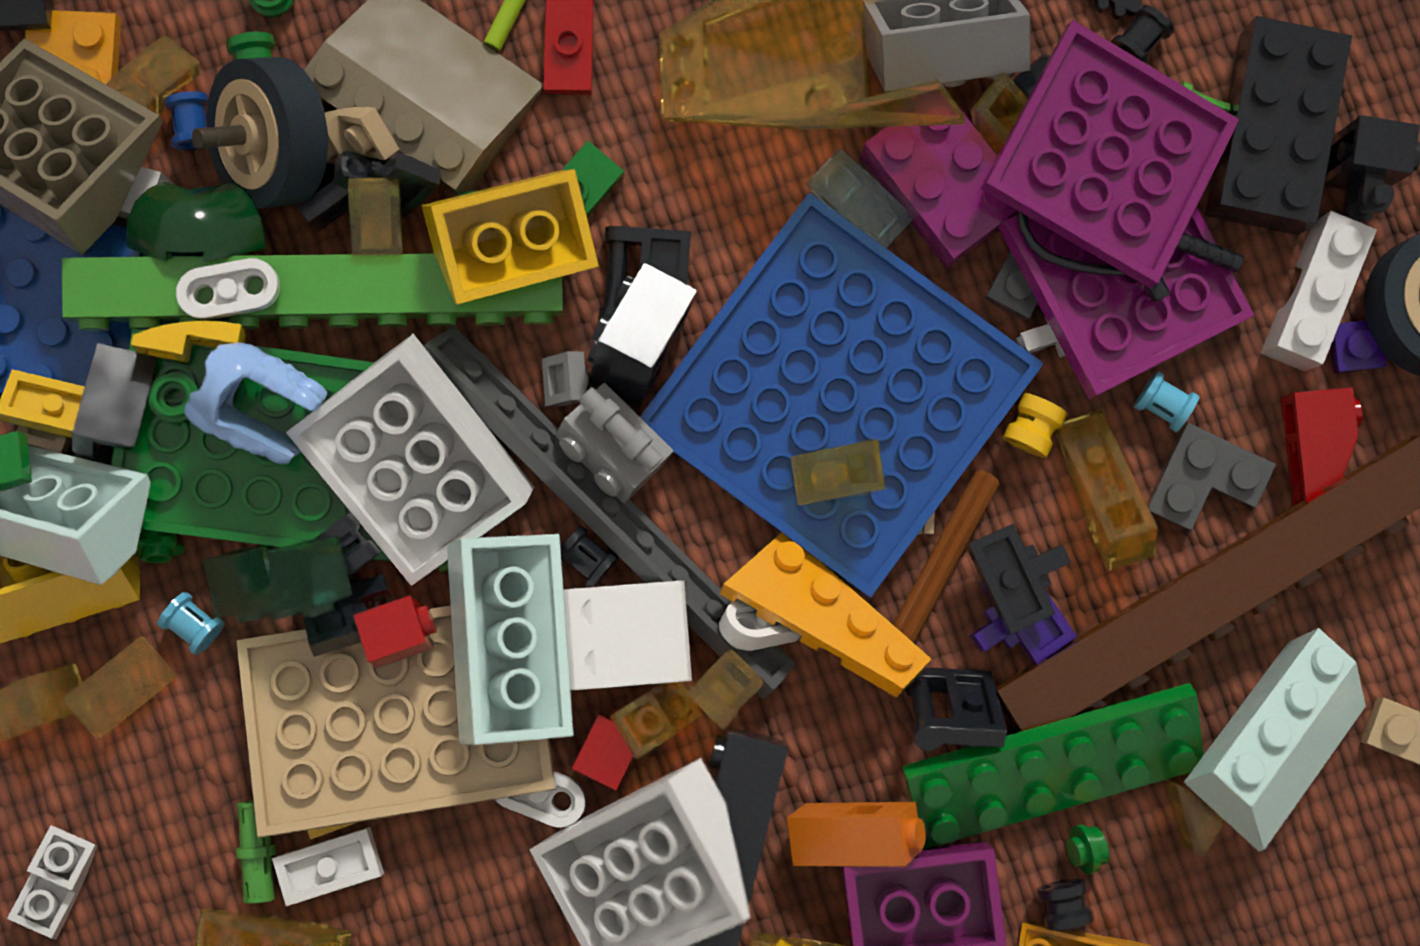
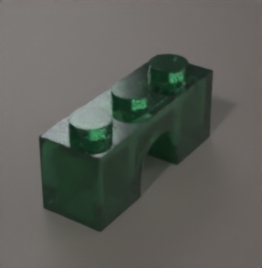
(279, 580)

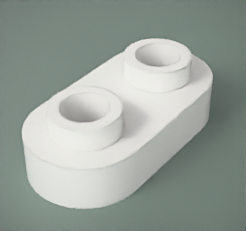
(229, 288)
(748, 632)
(542, 807)

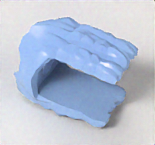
(213, 408)

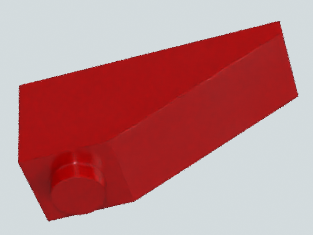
(1319, 438)

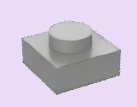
(564, 378)

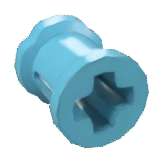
(1166, 401)
(190, 623)

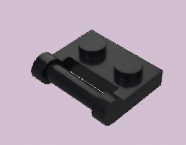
(660, 249)
(970, 705)

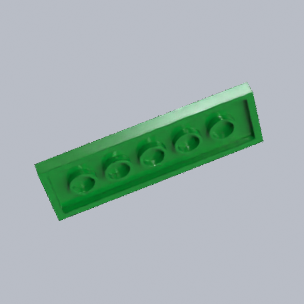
(1057, 765)

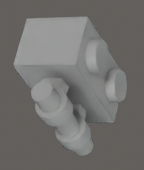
(612, 443)

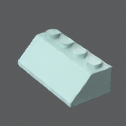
(73, 516)
(509, 639)
(1280, 737)

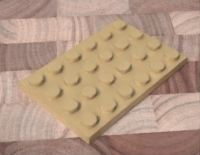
(364, 741)

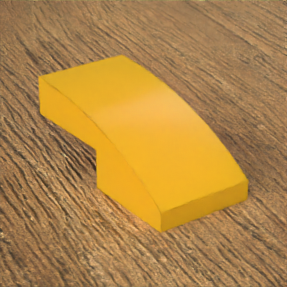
(176, 339)

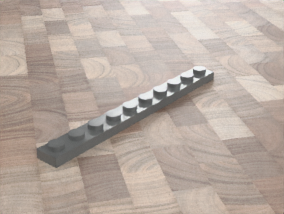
(617, 524)

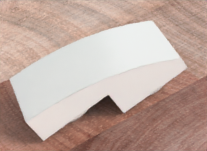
(53, 883)

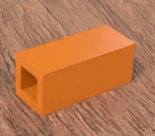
(855, 834)

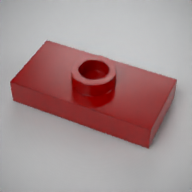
(569, 47)

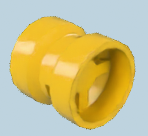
(1035, 425)

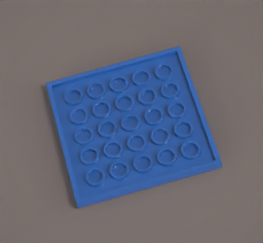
(832, 351)

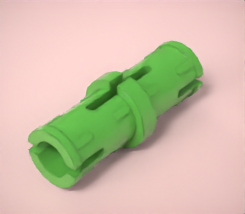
(255, 857)

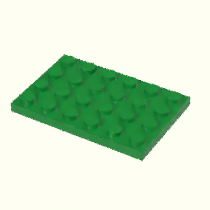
(227, 492)

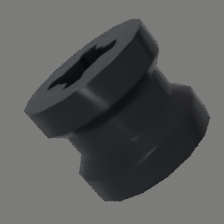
(1065, 904)

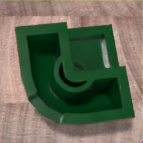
(207, 220)

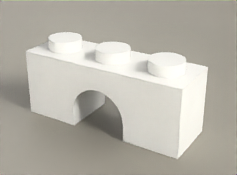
(1330, 269)

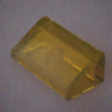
(119, 687)

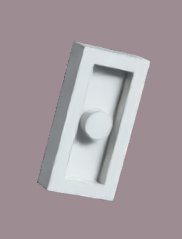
(328, 866)

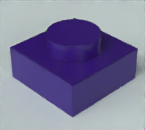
(1355, 349)

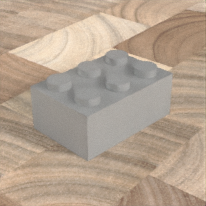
(945, 40)

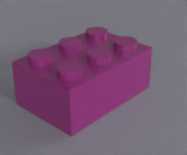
(939, 182)
(934, 901)

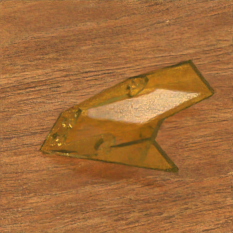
(785, 70)

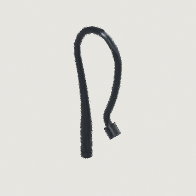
(1188, 244)

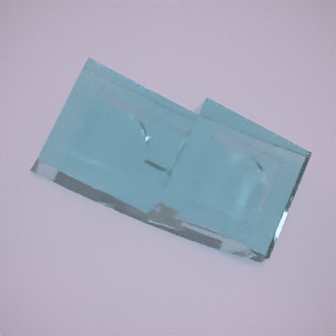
(859, 198)

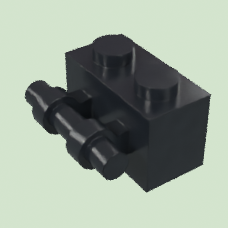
(1369, 160)

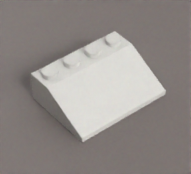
(411, 459)
(649, 866)

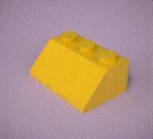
(511, 235)
(43, 598)

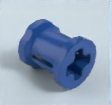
(187, 114)

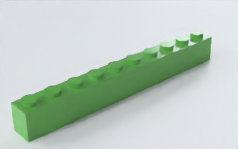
(311, 288)

